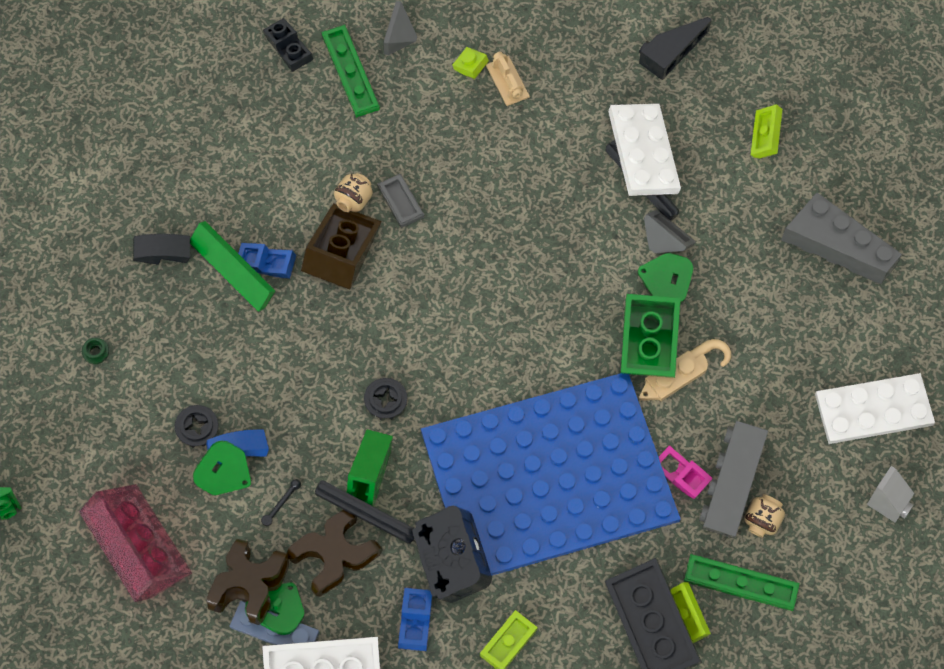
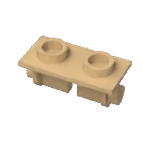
(507, 79)

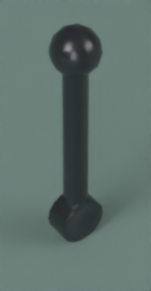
(267, 519)

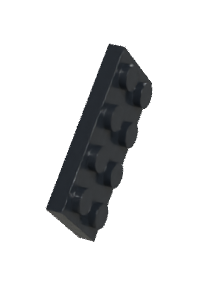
(652, 618)

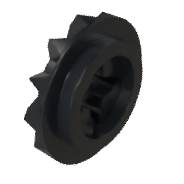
(378, 389)
(202, 415)

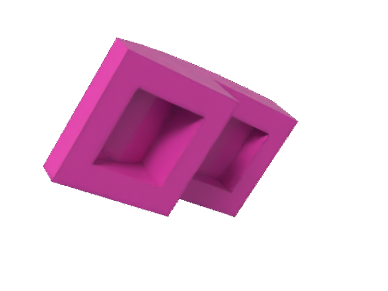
(688, 476)

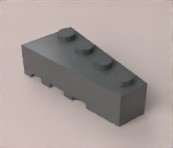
(841, 240)
(734, 479)

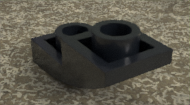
(288, 46)
(154, 247)

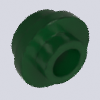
(95, 343)

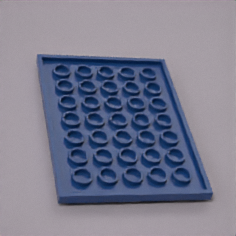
(553, 472)

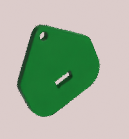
(660, 273)
(230, 472)
(287, 606)

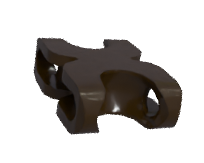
(334, 552)
(248, 581)

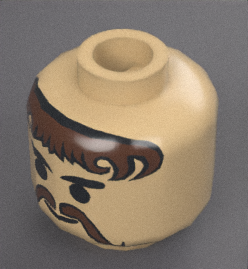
(353, 192)
(764, 515)

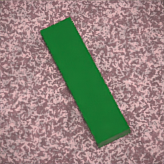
(350, 71)
(231, 266)
(741, 582)

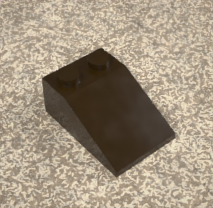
(340, 246)

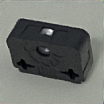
(441, 545)

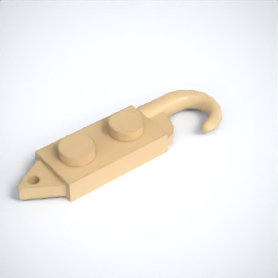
(688, 368)

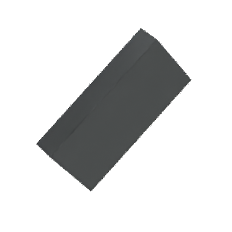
(400, 200)

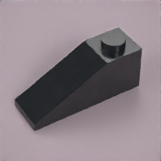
(669, 48)

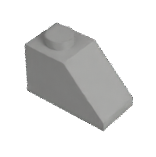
(892, 496)

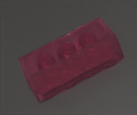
(134, 541)

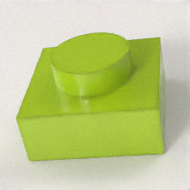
(470, 62)

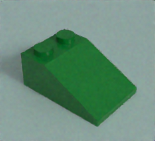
(650, 335)

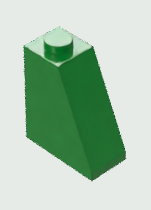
(369, 466)

